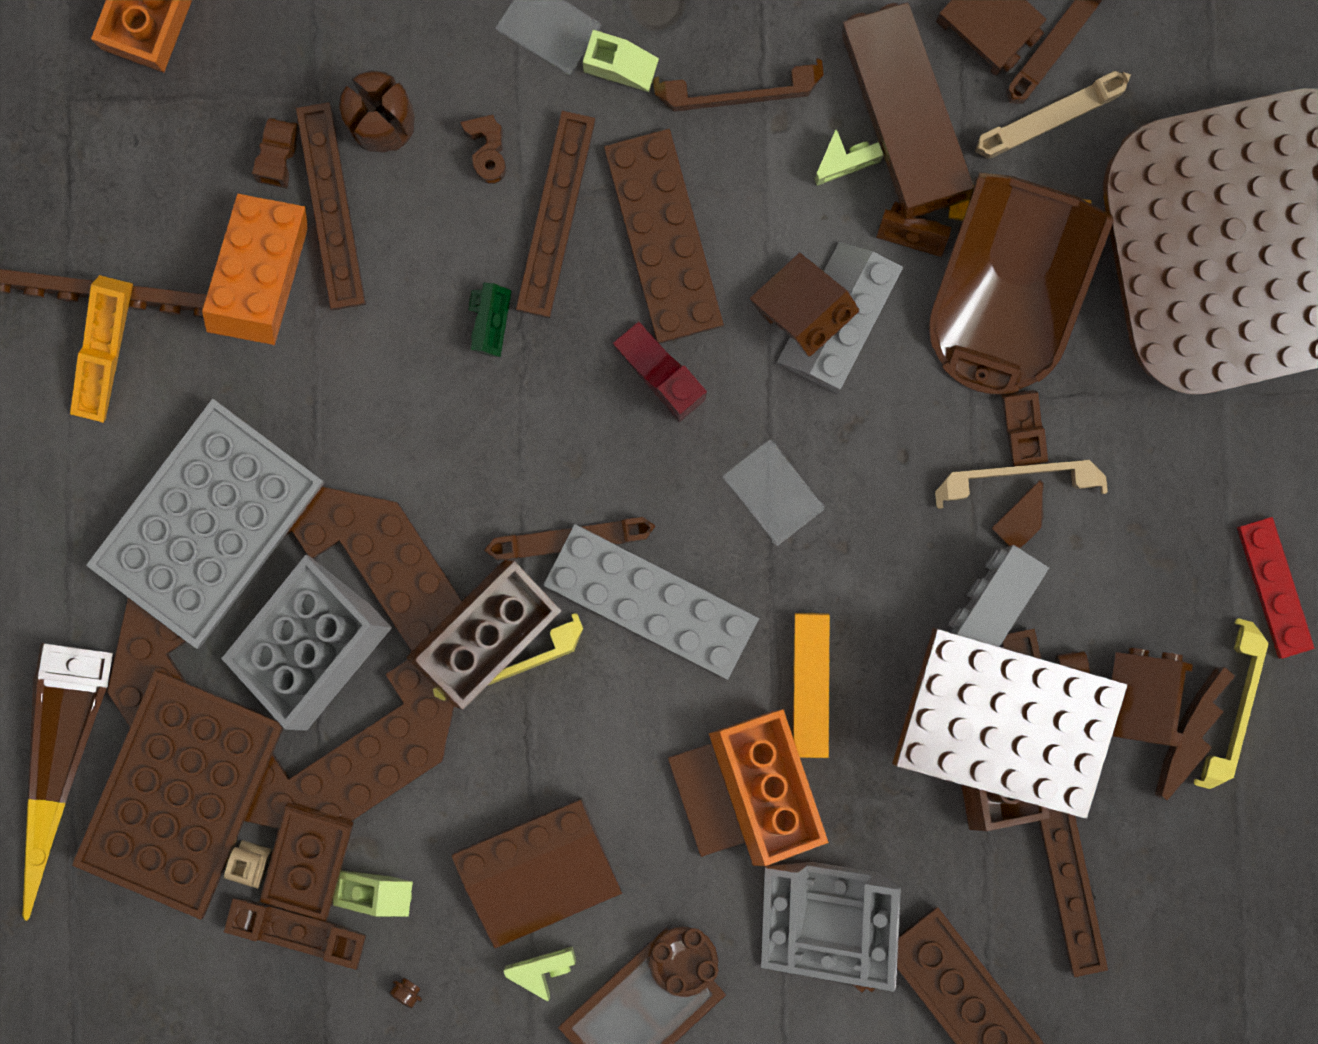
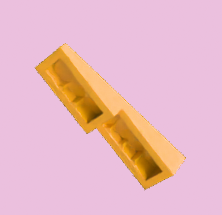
(101, 347)
(811, 684)

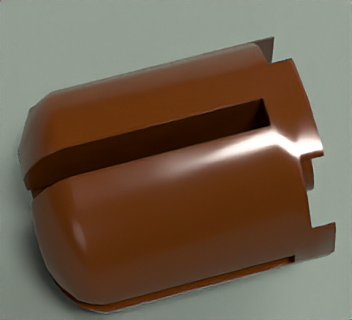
(359, 112)

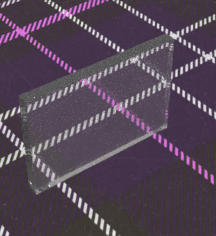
(549, 30)
(773, 492)

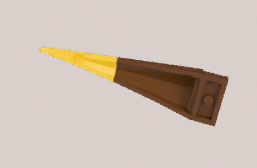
(64, 708)

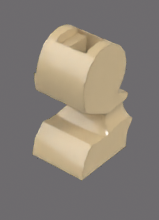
(248, 864)

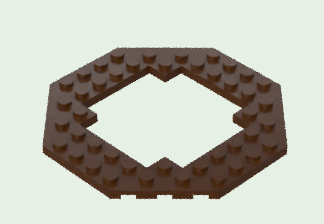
(416, 600)

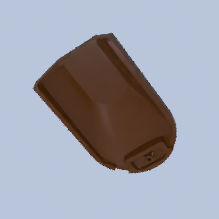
(1015, 283)

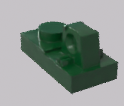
(492, 308)

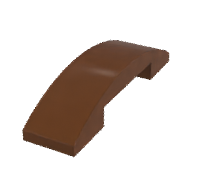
(296, 932)

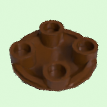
(684, 962)

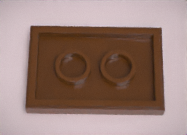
(706, 799)
(306, 861)

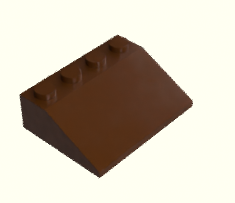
(536, 873)

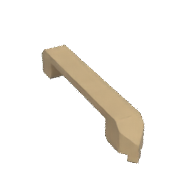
(1099, 93)
(1083, 475)

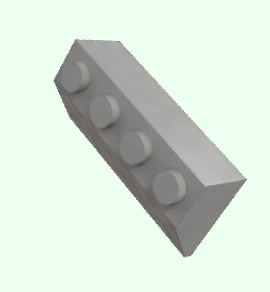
(869, 282)

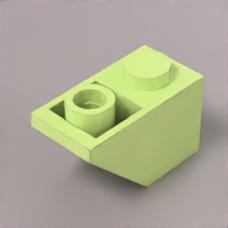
(619, 61)

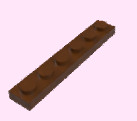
(330, 206)
(555, 214)

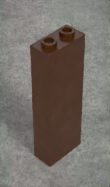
(907, 110)

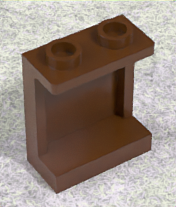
(994, 28)
(805, 303)
(1151, 696)

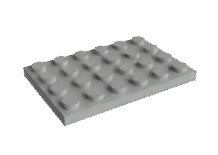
(205, 524)

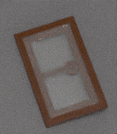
(636, 1010)

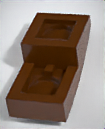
(1025, 428)

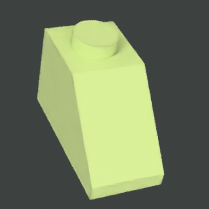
(373, 894)

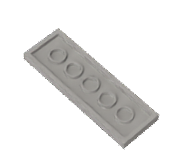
(651, 601)

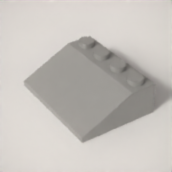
(305, 644)

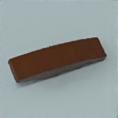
(1195, 723)

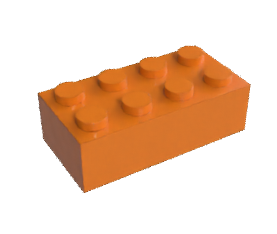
(141, 29)
(255, 269)
(768, 788)

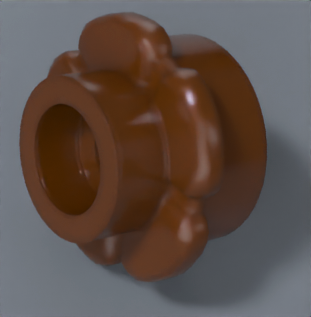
(405, 992)

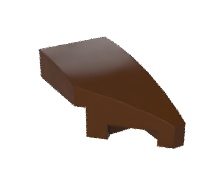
(1023, 518)

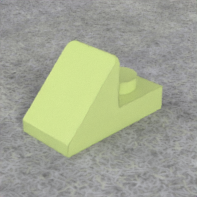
(838, 163)
(531, 971)

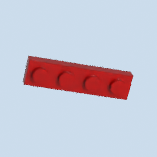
(1275, 588)

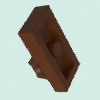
(914, 233)

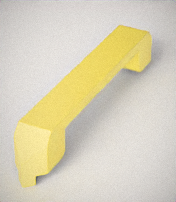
(565, 641)
(1251, 643)

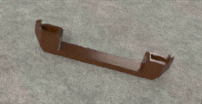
(1050, 50)
(675, 93)
(553, 541)

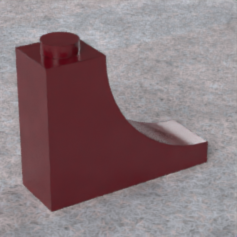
(661, 372)

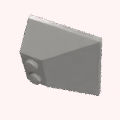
(831, 923)

